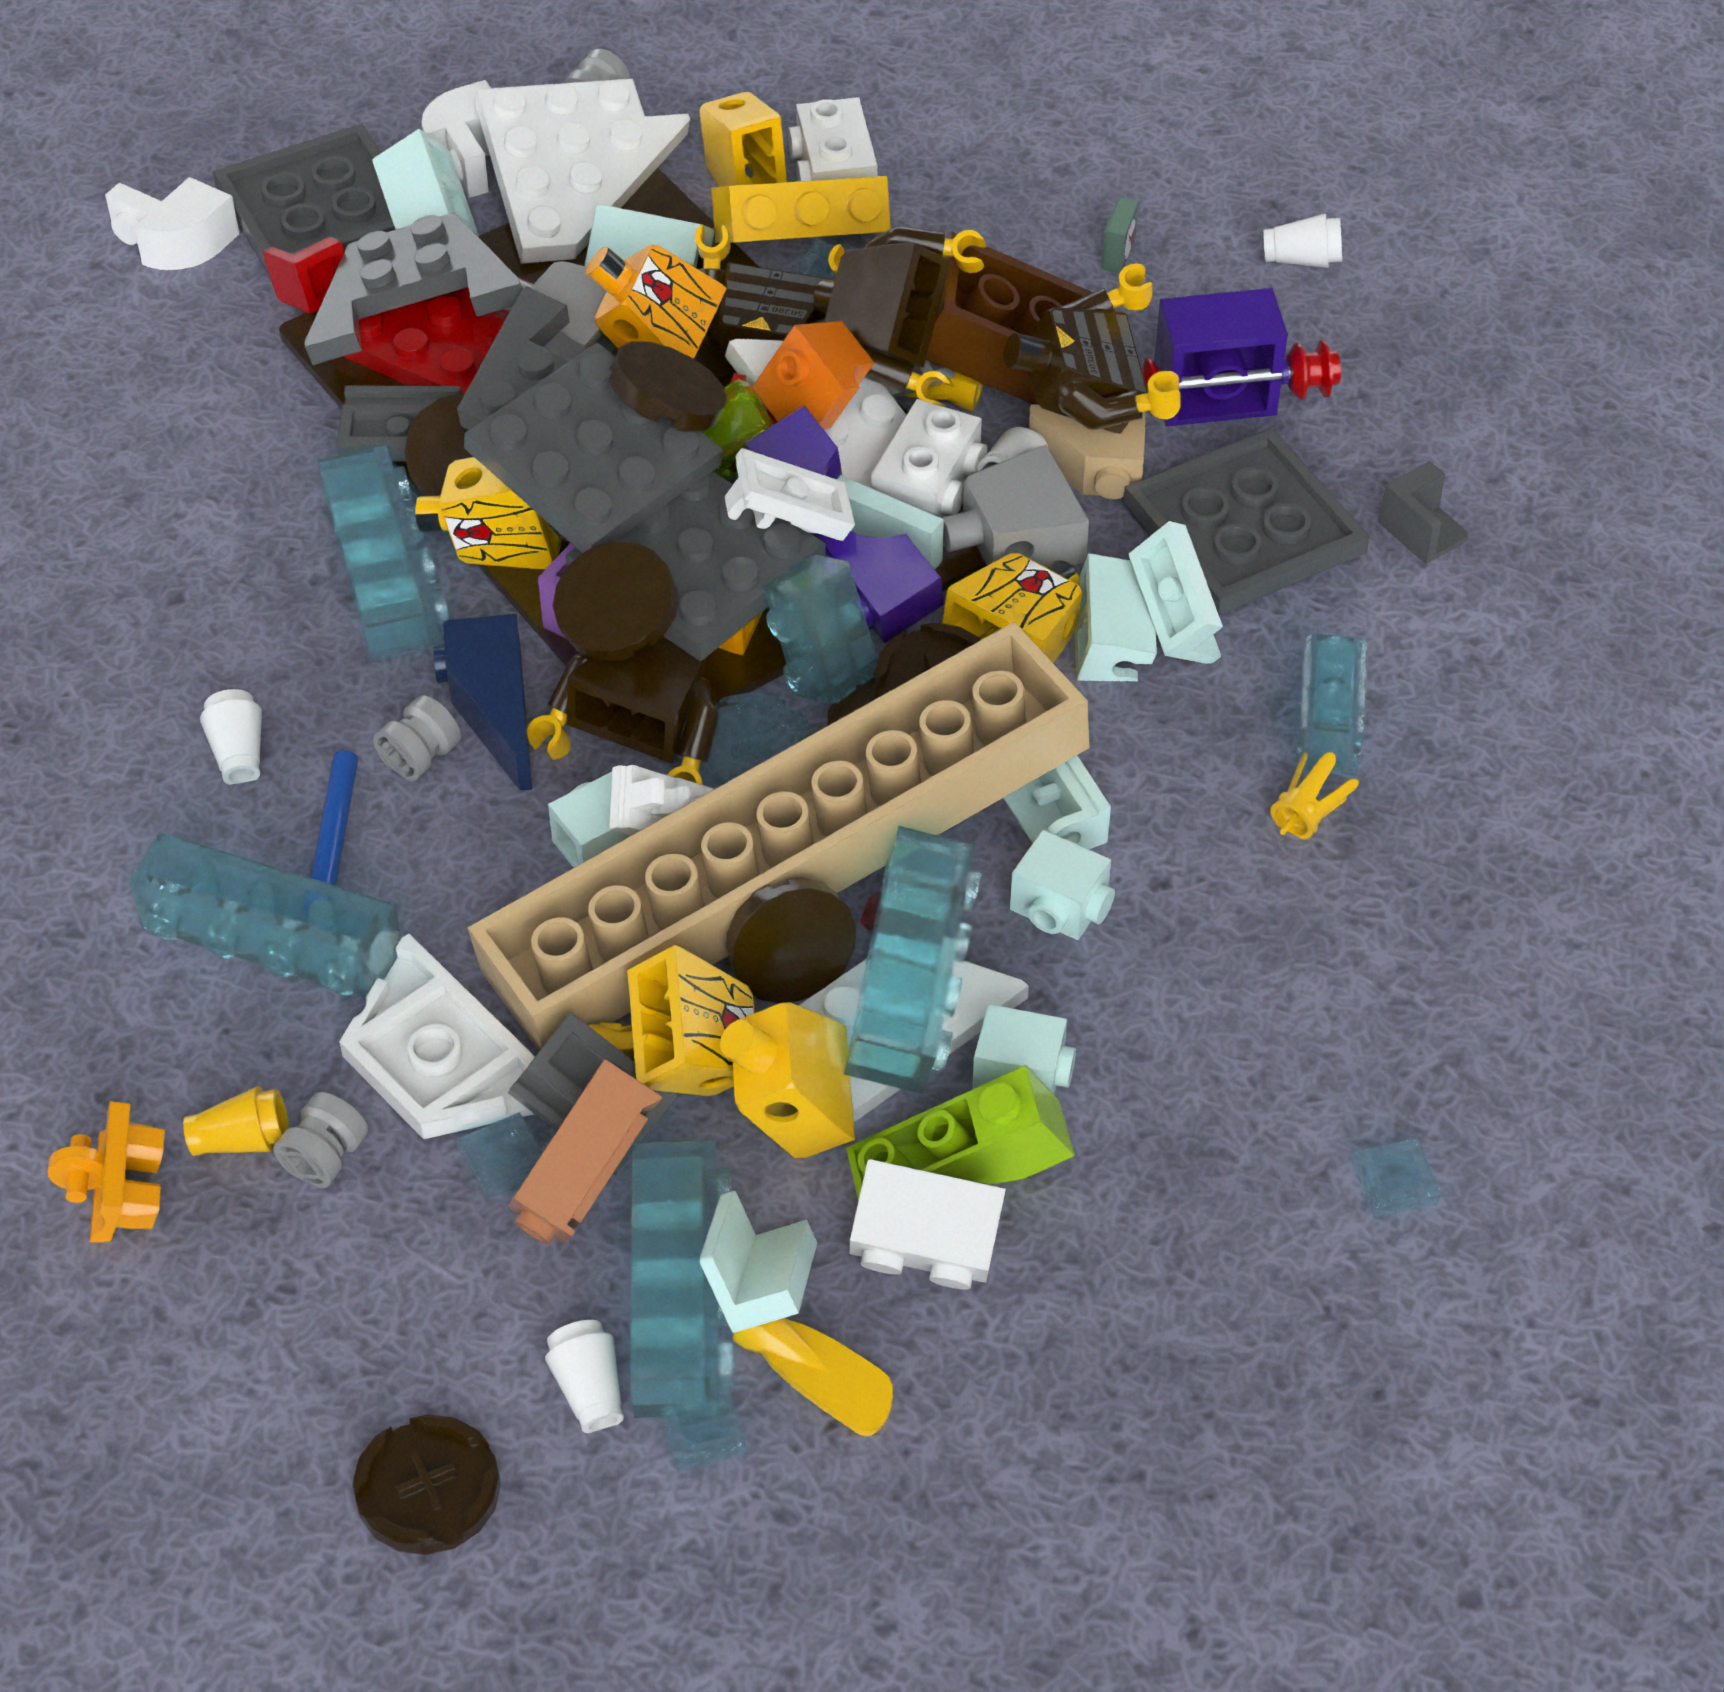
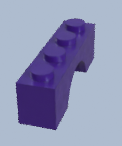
(890, 572)

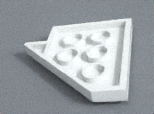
(565, 152)

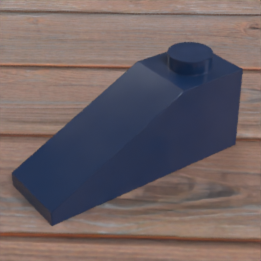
(487, 687)

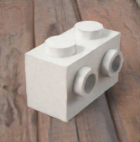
(831, 141)
(931, 458)
(926, 1224)

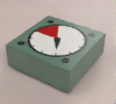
(1119, 235)

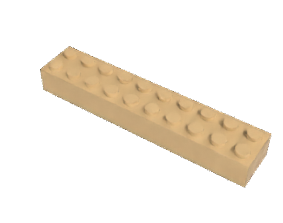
(810, 812)

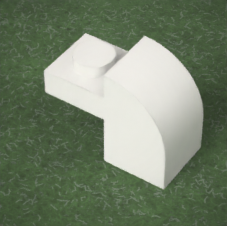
(456, 126)
(175, 232)

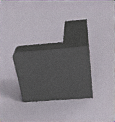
(1414, 515)

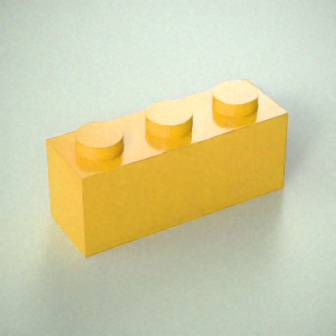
(801, 209)

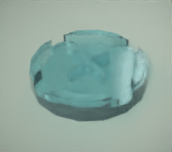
(750, 732)

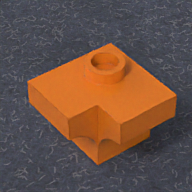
(814, 369)

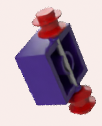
(1233, 356)

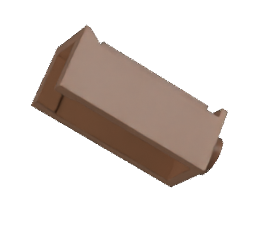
(583, 1154)

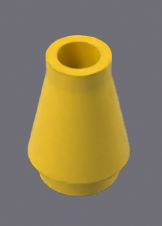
(238, 1125)

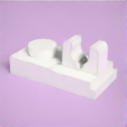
(789, 493)
(646, 797)

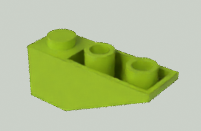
(981, 1136)

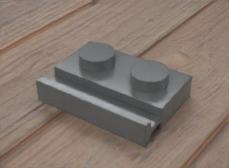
(383, 416)
(564, 1070)

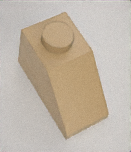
(1092, 459)

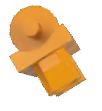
(119, 1149)

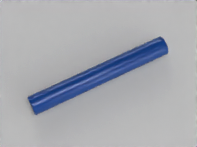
(335, 817)

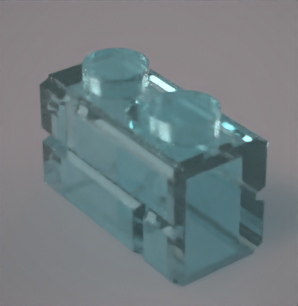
(821, 629)
(1331, 701)

